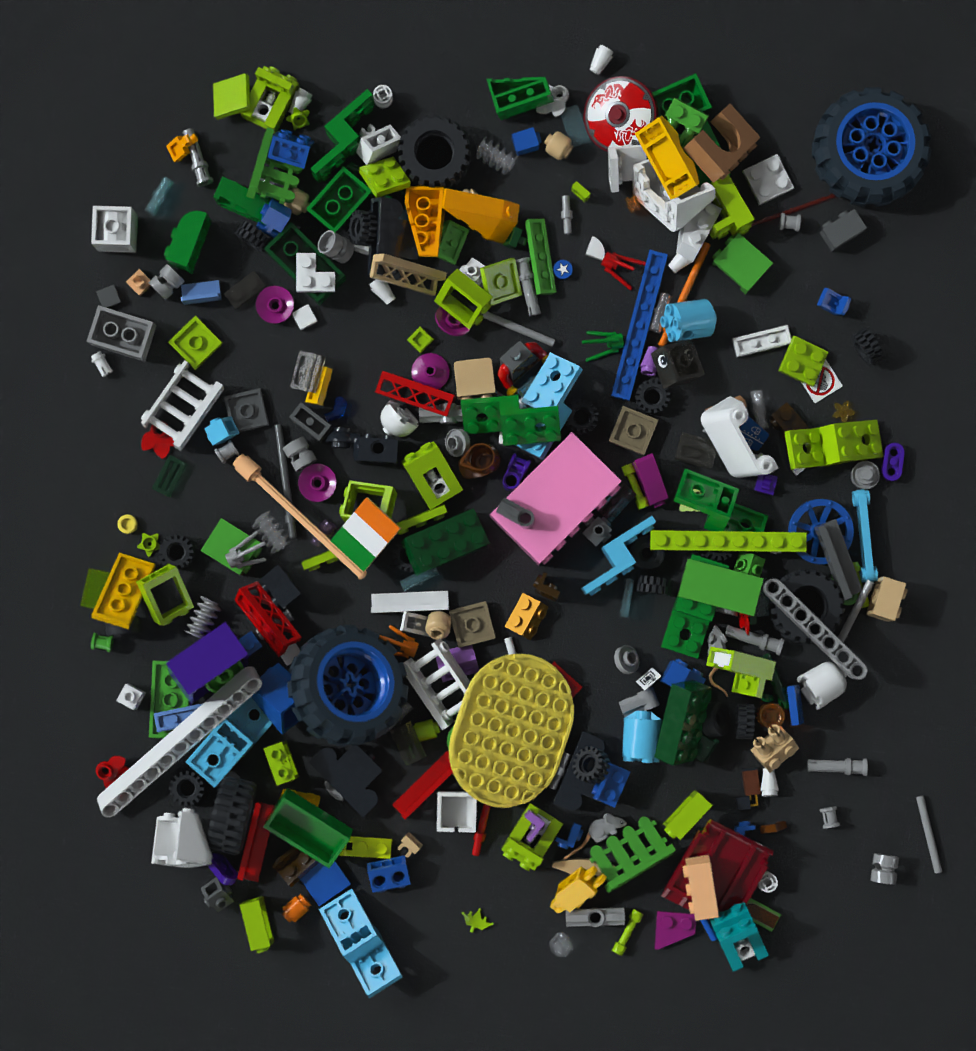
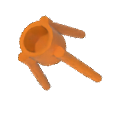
(408, 647)

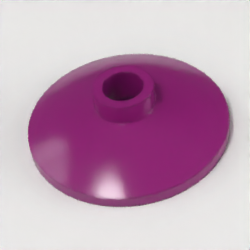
(272, 295)
(449, 323)
(430, 360)
(310, 475)

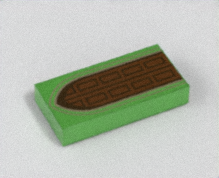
(762, 914)

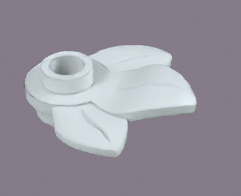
(558, 106)

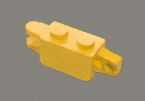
(576, 889)

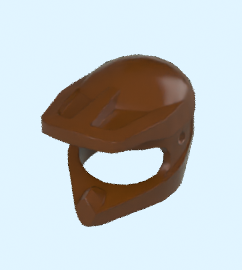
(479, 461)

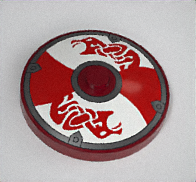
(618, 111)

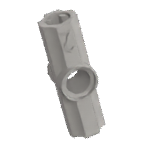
(454, 416)
(609, 916)

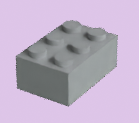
(121, 333)

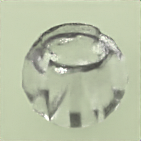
(561, 944)

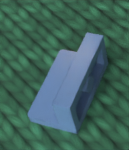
(201, 292)

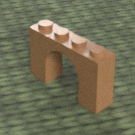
(713, 159)

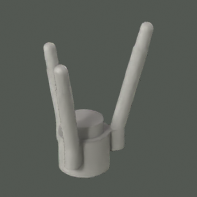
(236, 557)

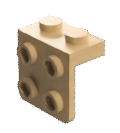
(474, 378)

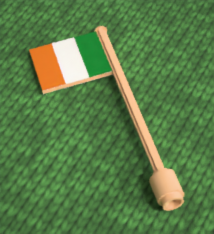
(357, 540)

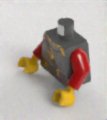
(518, 362)

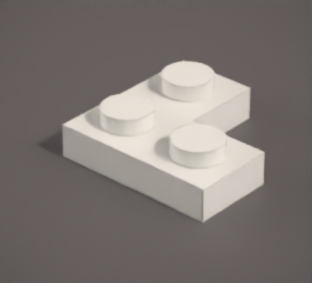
(308, 279)

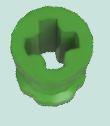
(102, 642)

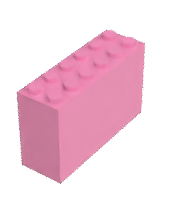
(561, 497)

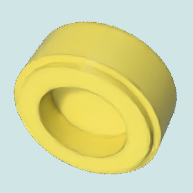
(127, 524)

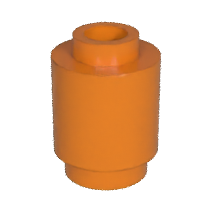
(296, 908)

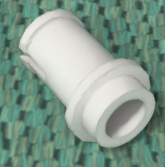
(101, 363)

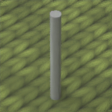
(518, 328)
(855, 610)
(929, 834)

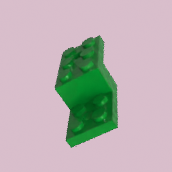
(343, 136)
(516, 424)
(719, 503)
(690, 616)

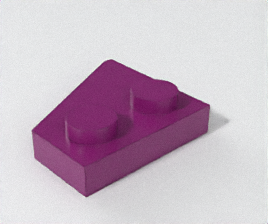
(673, 927)

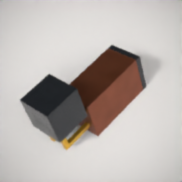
(751, 787)

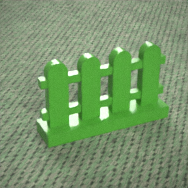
(273, 175)
(638, 848)

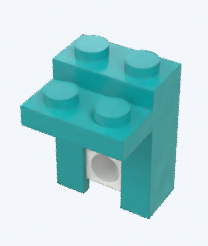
(735, 930)

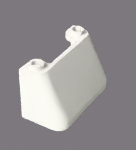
(654, 198)
(722, 427)
(180, 841)

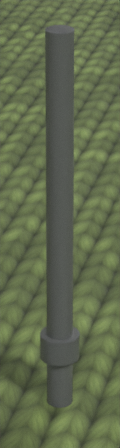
(289, 519)

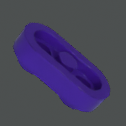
(893, 462)
(223, 869)

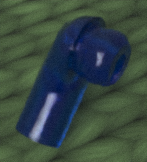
(339, 410)

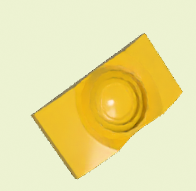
(667, 157)

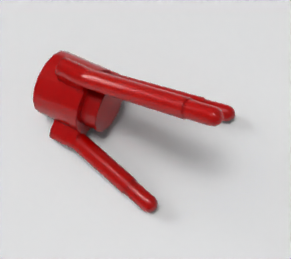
(612, 260)

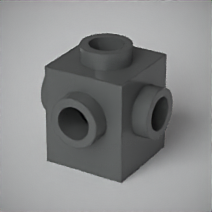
(595, 537)
(217, 895)

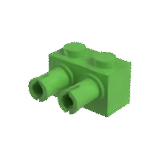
(687, 115)

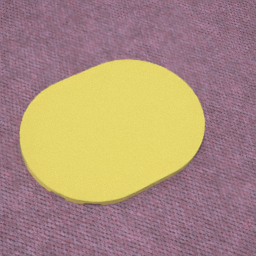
(511, 730)

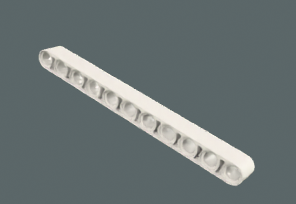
(179, 741)

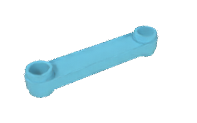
(861, 499)

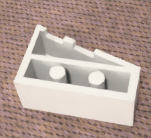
(696, 231)

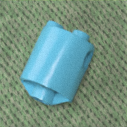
(689, 320)
(641, 736)

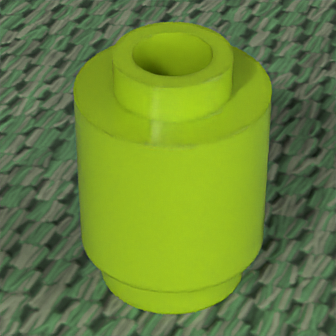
(426, 729)

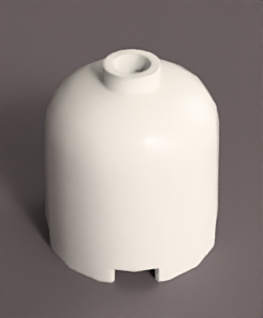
(823, 684)

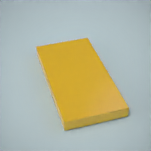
(121, 593)

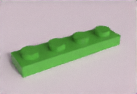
(540, 256)

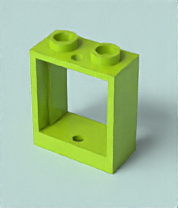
(468, 289)
(354, 487)
(156, 578)
(279, 763)
(686, 815)
(257, 924)

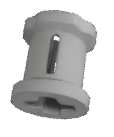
(790, 222)
(226, 452)
(829, 817)

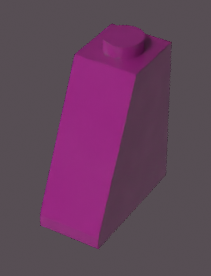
(650, 480)

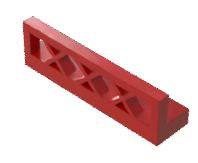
(417, 387)
(263, 620)
(424, 786)
(255, 844)

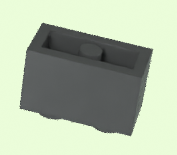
(842, 230)
(310, 422)

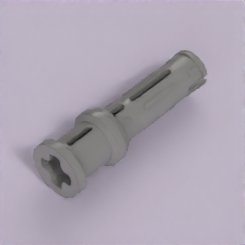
(199, 166)
(526, 278)
(764, 642)
(848, 766)

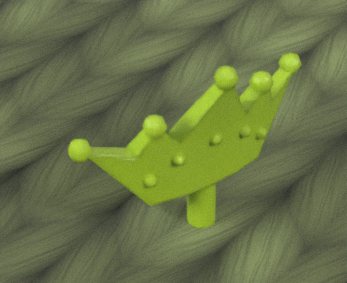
(476, 921)

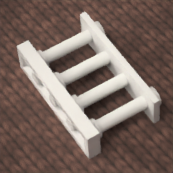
(201, 406)
(423, 685)

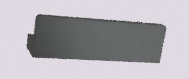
(838, 558)

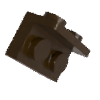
(786, 419)
(549, 590)
(294, 865)

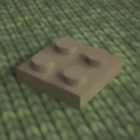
(633, 430)
(472, 624)

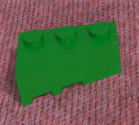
(519, 95)
(233, 198)

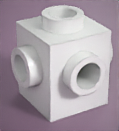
(472, 270)

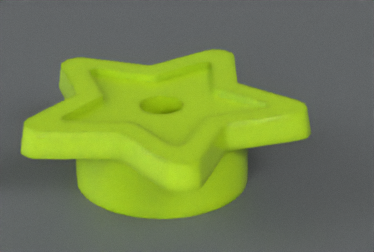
(298, 123)
(144, 543)

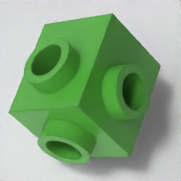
(749, 564)

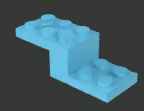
(547, 393)
(619, 556)
(229, 742)
(360, 943)

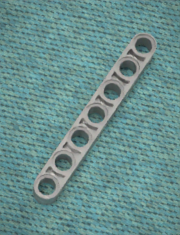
(823, 633)

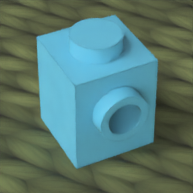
(221, 430)

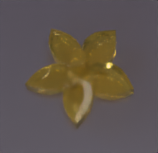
(843, 411)

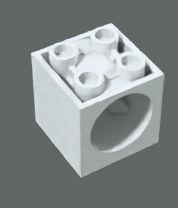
(114, 229)

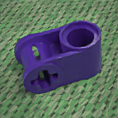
(517, 469)

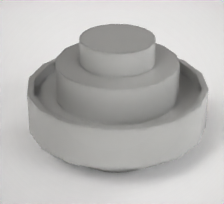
(457, 442)
(865, 475)
(626, 659)

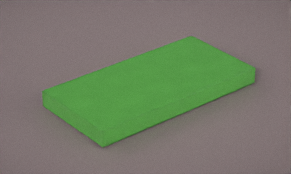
(720, 587)
(164, 696)

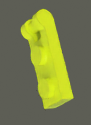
(368, 847)

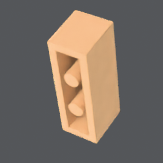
(700, 888)

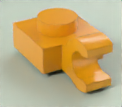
(179, 146)

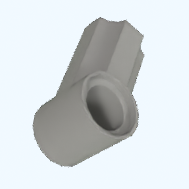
(642, 701)

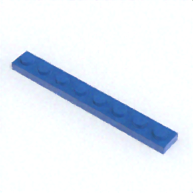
(639, 325)

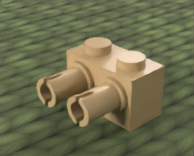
(774, 748)

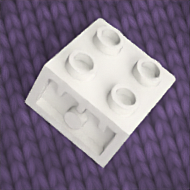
(621, 163)

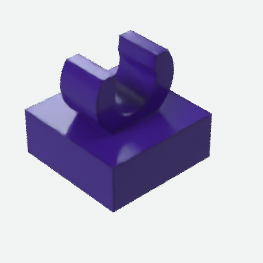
(766, 484)

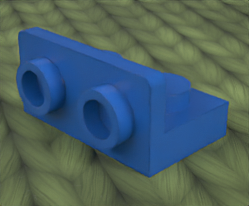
(610, 788)

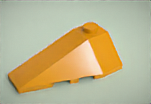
(487, 215)
(426, 218)

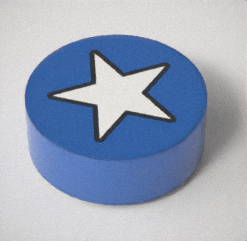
(562, 269)

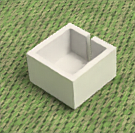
(456, 810)

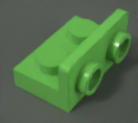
(452, 241)

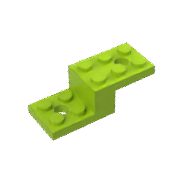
(833, 444)

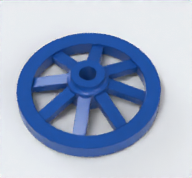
(808, 506)

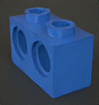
(387, 869)

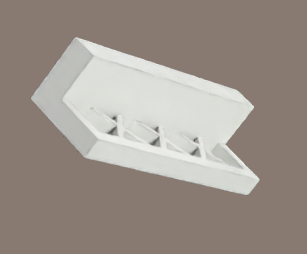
(410, 602)

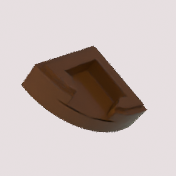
(780, 825)

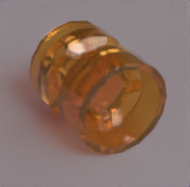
(770, 714)

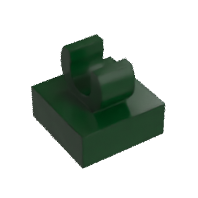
(515, 239)

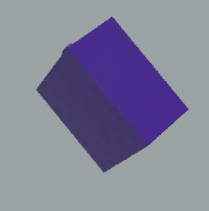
(206, 661)

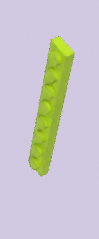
(417, 520)
(728, 541)

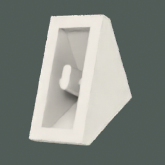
(414, 623)

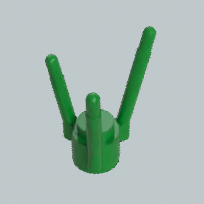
(613, 341)

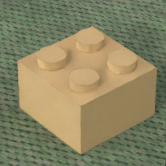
(886, 599)

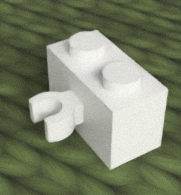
(377, 144)

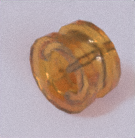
(632, 203)

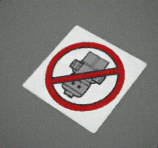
(825, 384)

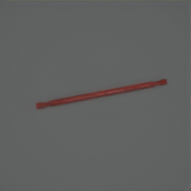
(793, 209)

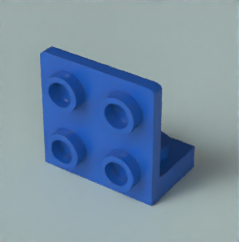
(290, 148)

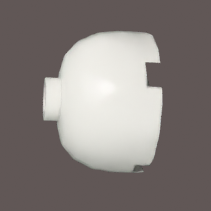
(397, 421)

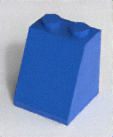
(274, 698)

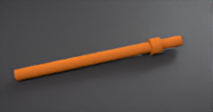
(689, 283)

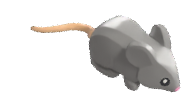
(718, 640)
(601, 829)

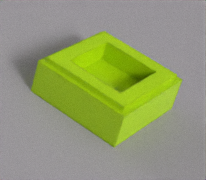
(580, 191)
(420, 339)

